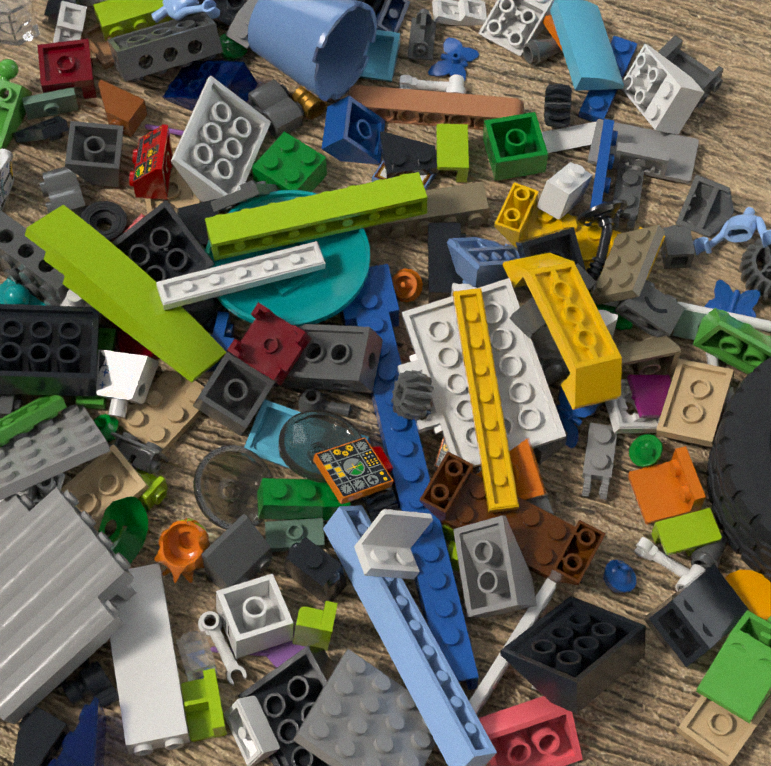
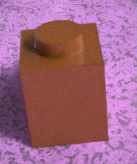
(122, 107)

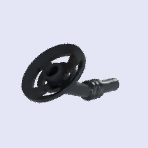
(601, 216)

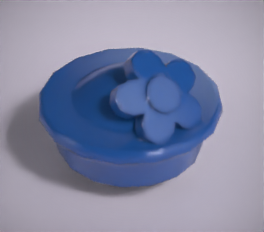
(619, 577)

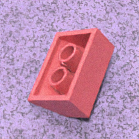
(533, 735)

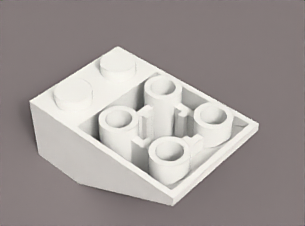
(515, 23)
(661, 91)

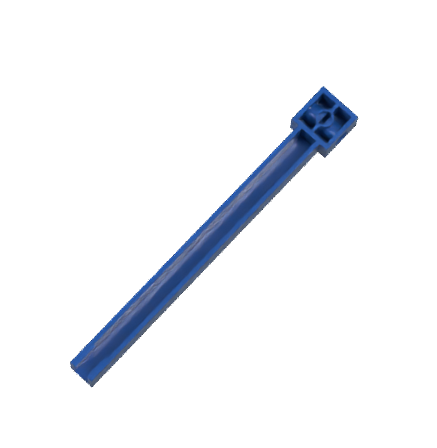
(435, 584)

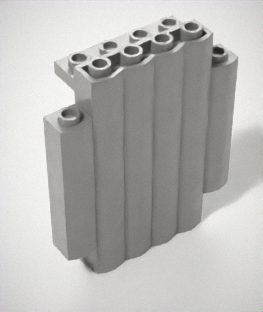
(52, 596)

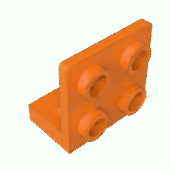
(668, 488)

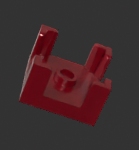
(67, 66)
(270, 345)

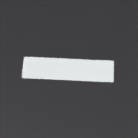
(569, 137)

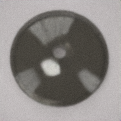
(310, 434)
(239, 473)

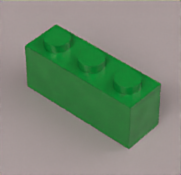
(296, 499)

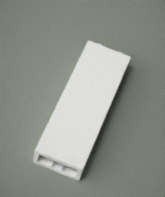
(148, 668)

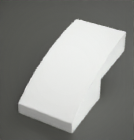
(459, 13)
(69, 22)

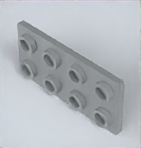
(649, 151)

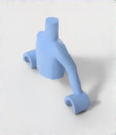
(181, 8)
(736, 229)

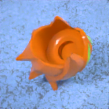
(182, 548)

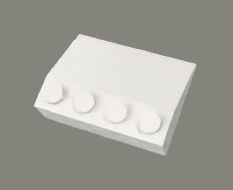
(219, 143)

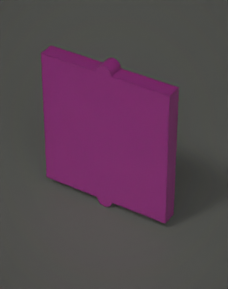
(649, 393)

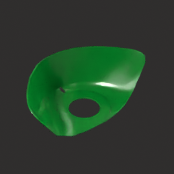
(128, 513)

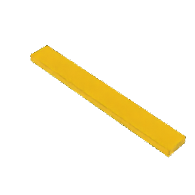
(485, 401)

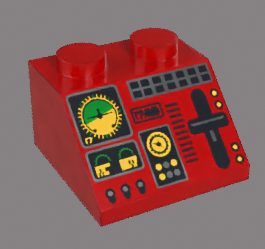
(152, 165)

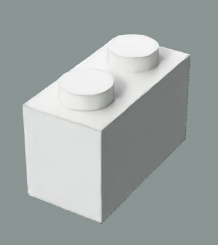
(564, 190)

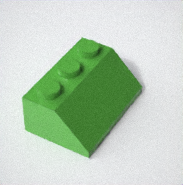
(732, 341)

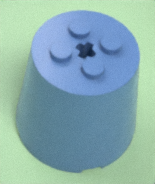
(314, 41)

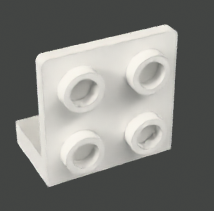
(387, 544)

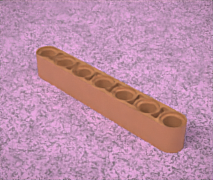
(434, 107)

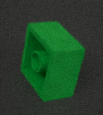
(515, 146)
(290, 165)

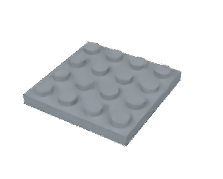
(49, 450)
(365, 720)

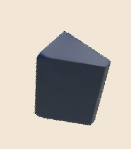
(391, 14)

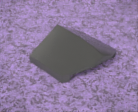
(706, 207)

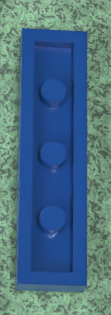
(599, 101)
(604, 162)

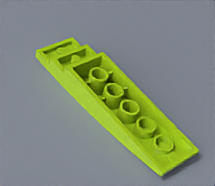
(123, 292)

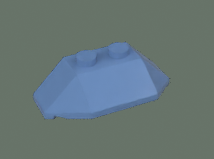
(480, 259)

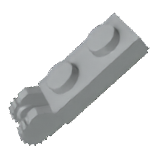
(599, 458)

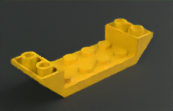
(523, 220)
(574, 325)

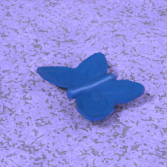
(454, 59)
(732, 301)
(569, 417)

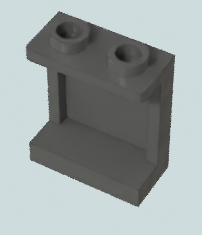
(707, 79)

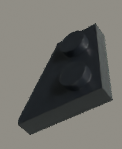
(50, 128)
(407, 156)

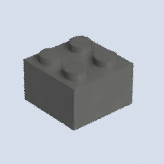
(233, 394)

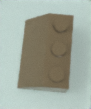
(649, 357)

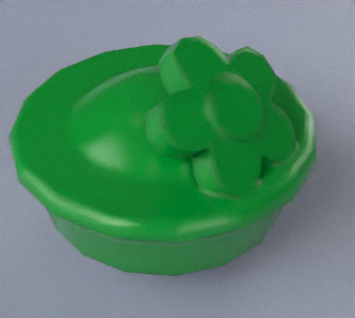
(231, 49)
(106, 425)
(646, 450)

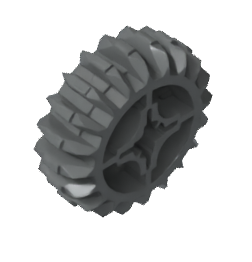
(751, 275)

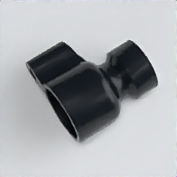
(92, 682)

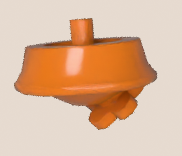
(407, 285)

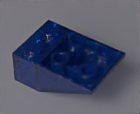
(191, 80)
(87, 742)

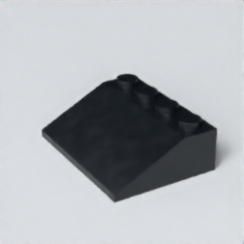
(164, 244)
(48, 350)
(576, 652)
(287, 699)

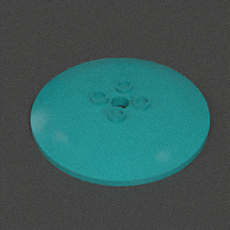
(312, 295)

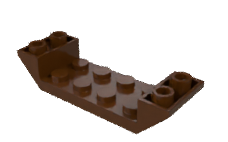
(546, 542)

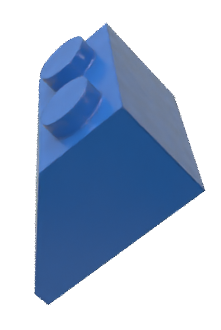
(352, 132)

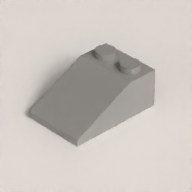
(492, 569)

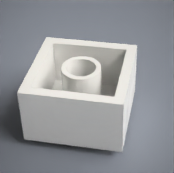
(254, 615)

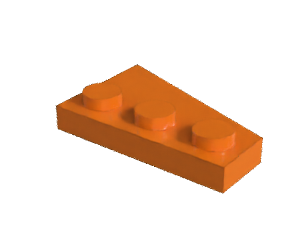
(525, 471)

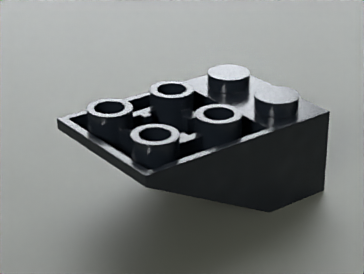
(696, 616)

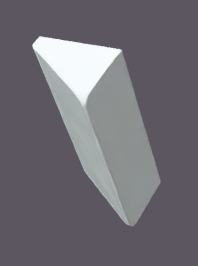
(251, 730)

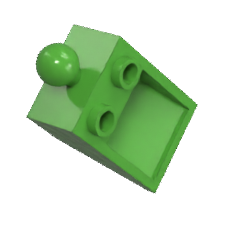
(11, 105)
(742, 669)

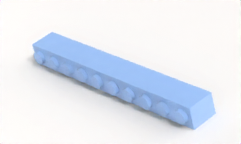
(412, 649)

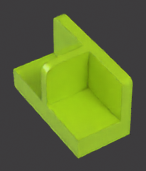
(453, 149)
(686, 532)
(315, 626)
(203, 707)

